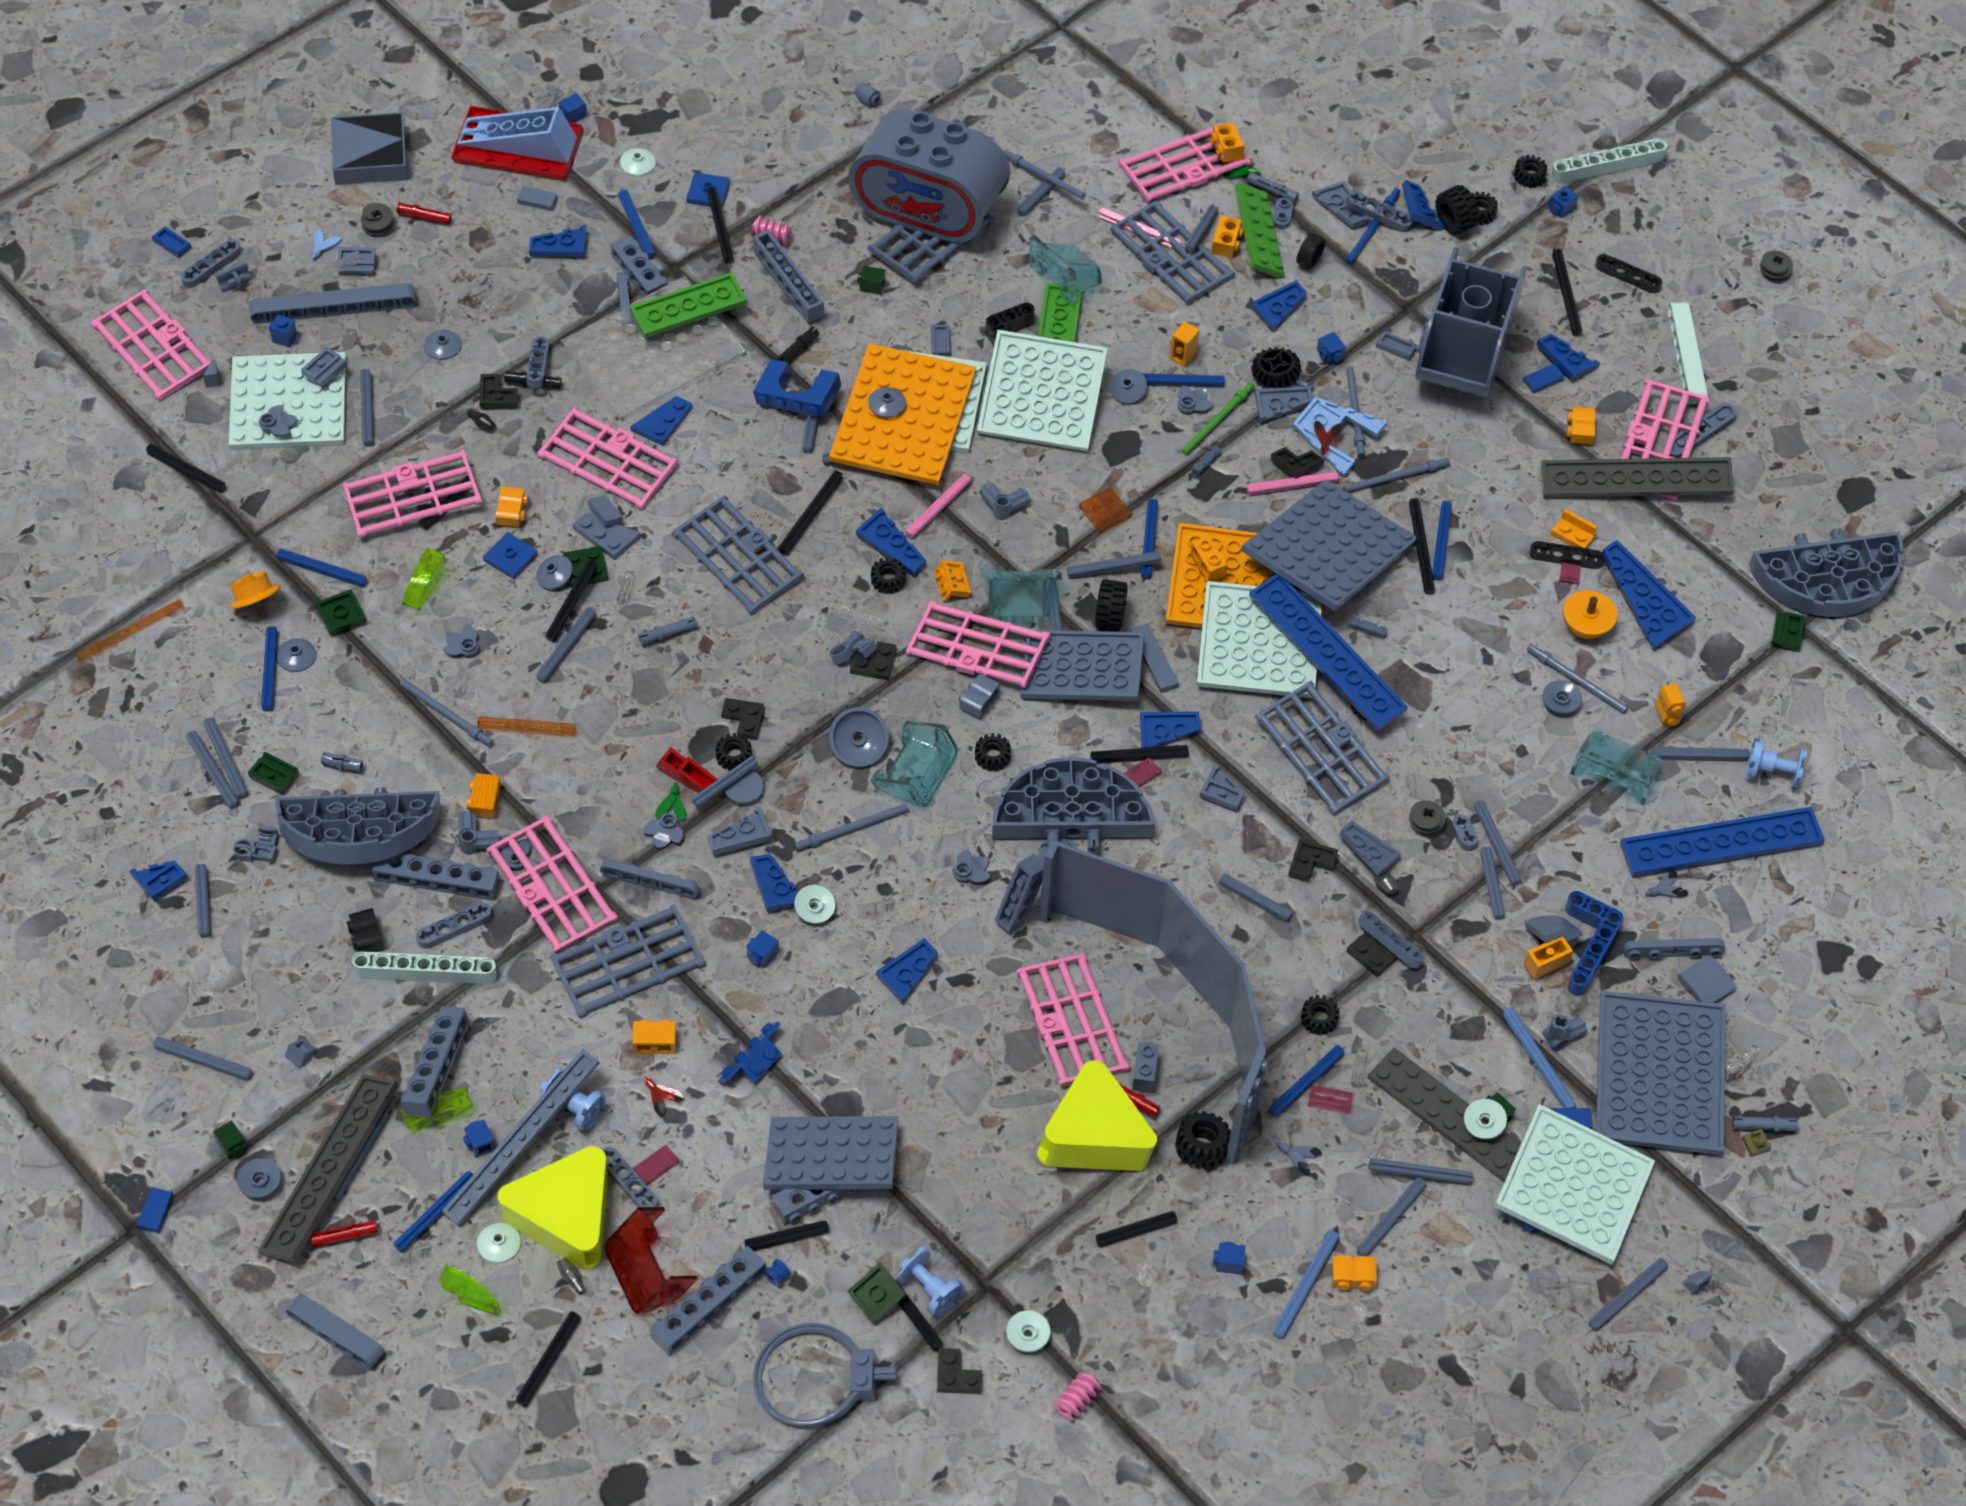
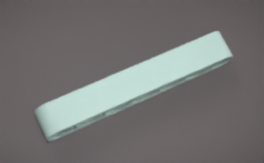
(1609, 161)
(1686, 349)
(415, 962)

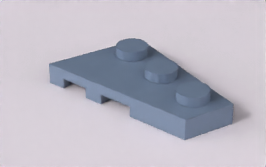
(612, 538)
(1370, 849)

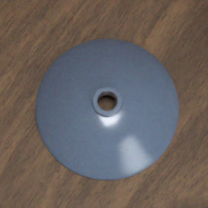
(873, 737)

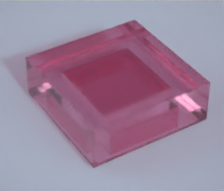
(1569, 573)

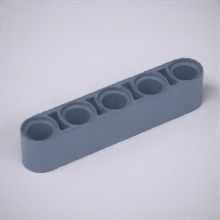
(335, 1331)

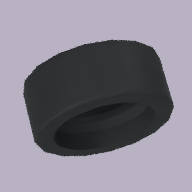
(1311, 251)

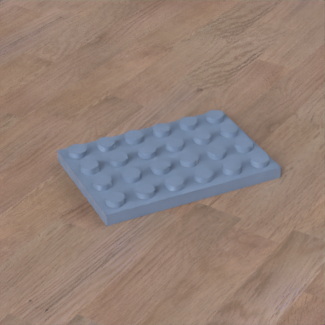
(1086, 666)
(831, 1152)

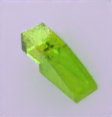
(424, 578)
(447, 1106)
(468, 1290)

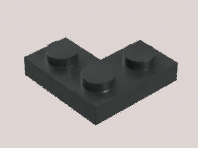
(494, 397)
(1297, 465)
(877, 666)
(747, 713)
(1311, 854)
(952, 1378)

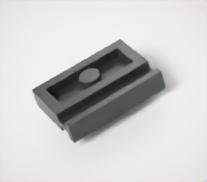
(1371, 953)

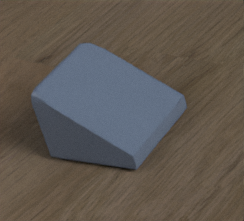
(211, 375)
(300, 1052)
(1697, 1281)

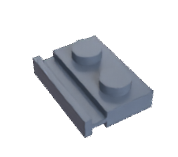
(363, 267)
(324, 367)

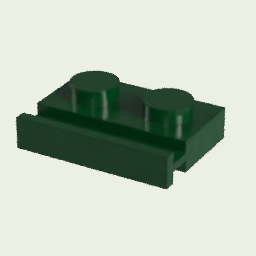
(1788, 630)
(273, 772)

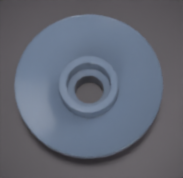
(442, 344)
(1131, 393)
(887, 402)
(554, 572)
(298, 660)
(1564, 691)
(258, 1170)

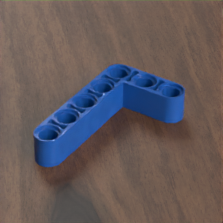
(1604, 927)

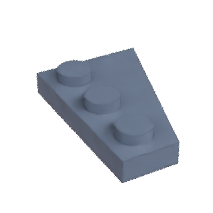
(1334, 199)
(1281, 401)
(744, 833)

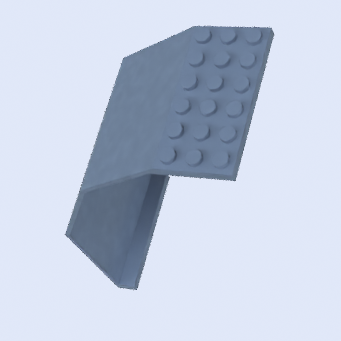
(1159, 915)

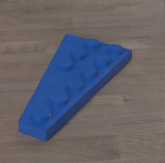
(1652, 603)

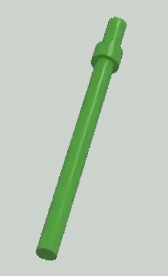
(1239, 396)

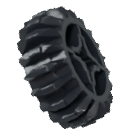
(1276, 368)

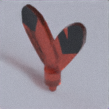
(1326, 438)
(659, 1092)

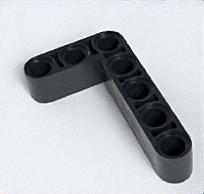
(1010, 320)

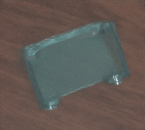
(1619, 763)
(920, 765)

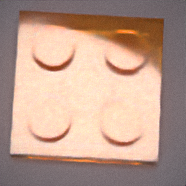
(1105, 510)

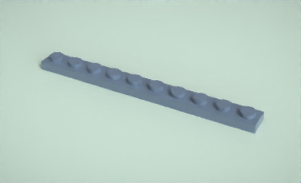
(520, 1137)

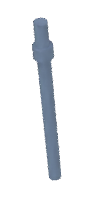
(1018, 160)
(1359, 439)
(1430, 466)
(1545, 657)
(474, 731)
(814, 839)

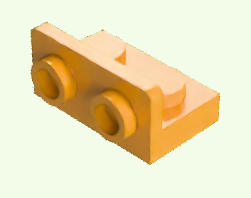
(1574, 530)
(952, 580)

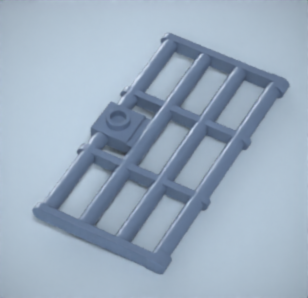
(923, 248)
(1160, 258)
(750, 545)
(1335, 738)
(620, 946)

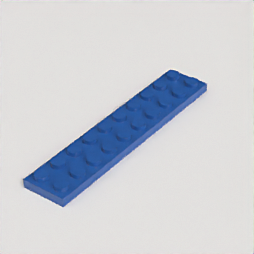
(1328, 651)
(1721, 841)

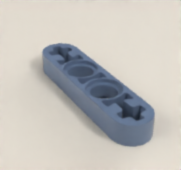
(1377, 214)
(208, 260)
(622, 290)
(537, 362)
(452, 922)
(1391, 939)
(631, 1178)

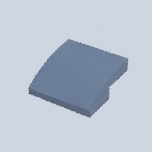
(1552, 927)
(1707, 980)

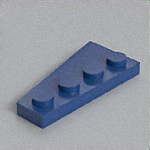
(886, 538)

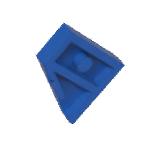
(159, 878)

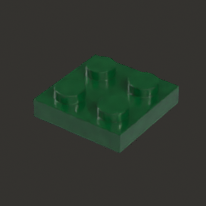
(580, 557)
(340, 612)
(877, 1293)

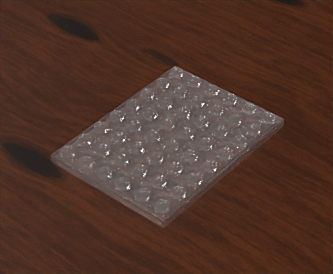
(643, 371)

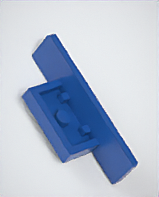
(756, 1059)

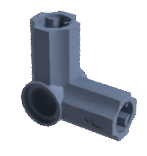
(1002, 503)
(470, 838)
(1563, 1030)

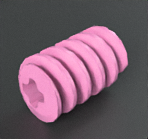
(781, 234)
(1075, 1396)

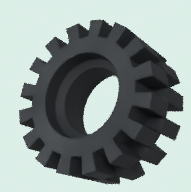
(1527, 178)
(1488, 203)
(888, 584)
(732, 742)
(992, 761)
(1319, 1004)

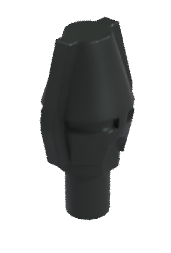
(481, 419)

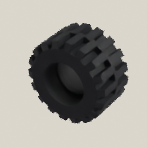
(1457, 209)
(1111, 604)
(1198, 1152)

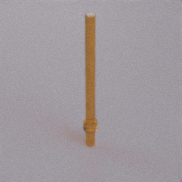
(95, 647)

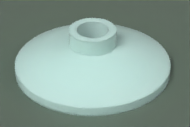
(637, 162)
(816, 896)
(1488, 1110)
(498, 1251)
(1028, 1322)

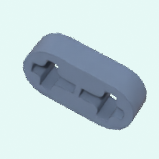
(1467, 831)

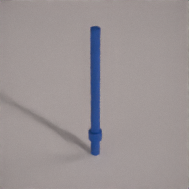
(1389, 200)

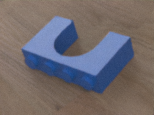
(813, 401)

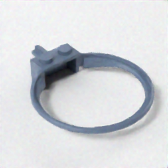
(863, 1372)

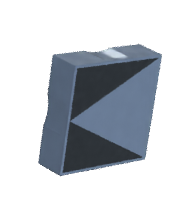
(369, 148)

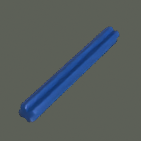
(636, 223)
(1184, 379)
(1149, 537)
(1441, 542)
(321, 567)
(269, 668)
(1306, 1081)
(431, 1214)

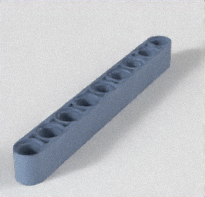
(333, 302)

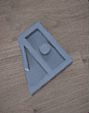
(1222, 789)

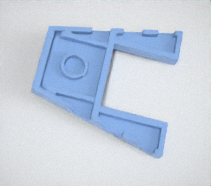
(1330, 415)

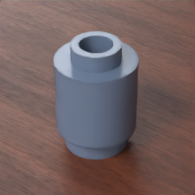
(867, 94)

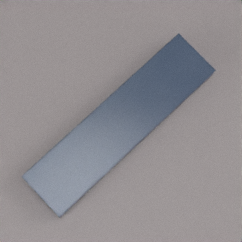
(1156, 660)

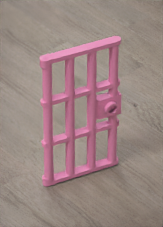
(1192, 172)
(164, 336)
(1646, 435)
(617, 446)
(408, 480)
(971, 656)
(538, 891)
(1056, 1022)

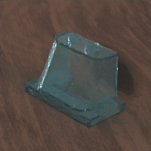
(1067, 263)
(1019, 593)

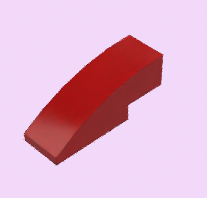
(685, 771)

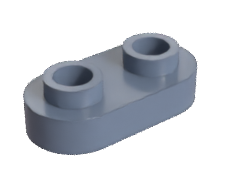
(1282, 213)

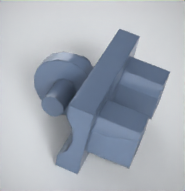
(233, 276)

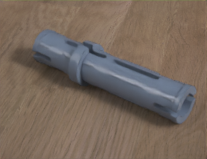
(1256, 180)
(659, 633)
(1771, 1124)

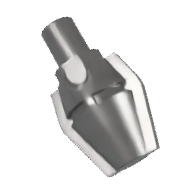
(1386, 882)
(570, 1274)

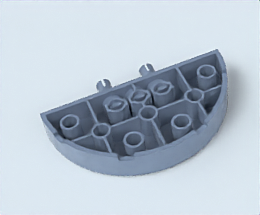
(1831, 575)
(1072, 801)
(357, 826)

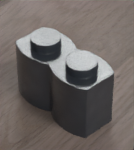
(365, 931)

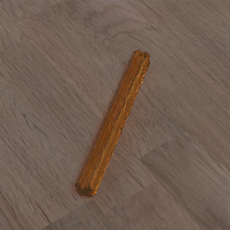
(526, 725)

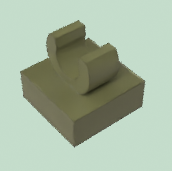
(1756, 1143)

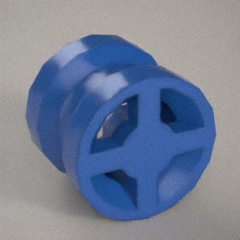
(777, 1272)

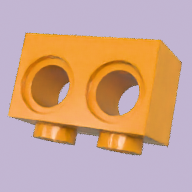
(1227, 142)
(1227, 236)
(1208, 559)

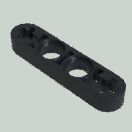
(1626, 276)
(1566, 556)

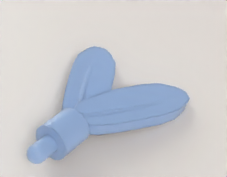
(321, 245)

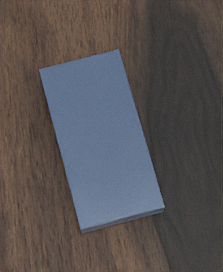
(536, 198)
(940, 340)
(1396, 346)
(605, 510)

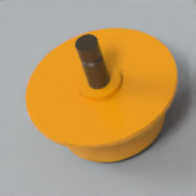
(252, 589)
(1589, 614)

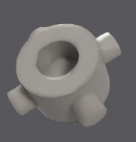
(659, 1313)

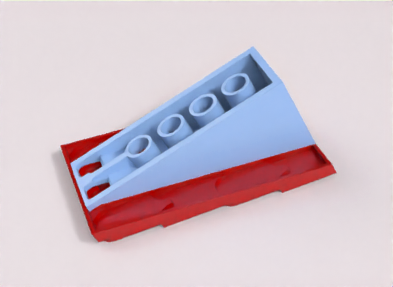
(520, 142)

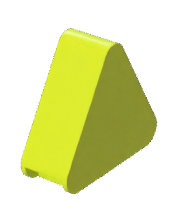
(1097, 1126)
(562, 1206)

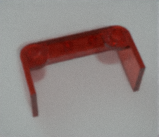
(636, 1265)

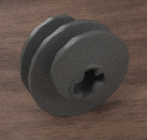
(377, 219)
(1776, 266)
(1427, 818)

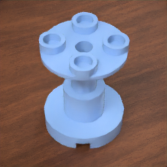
(1768, 761)
(581, 1105)
(935, 1287)

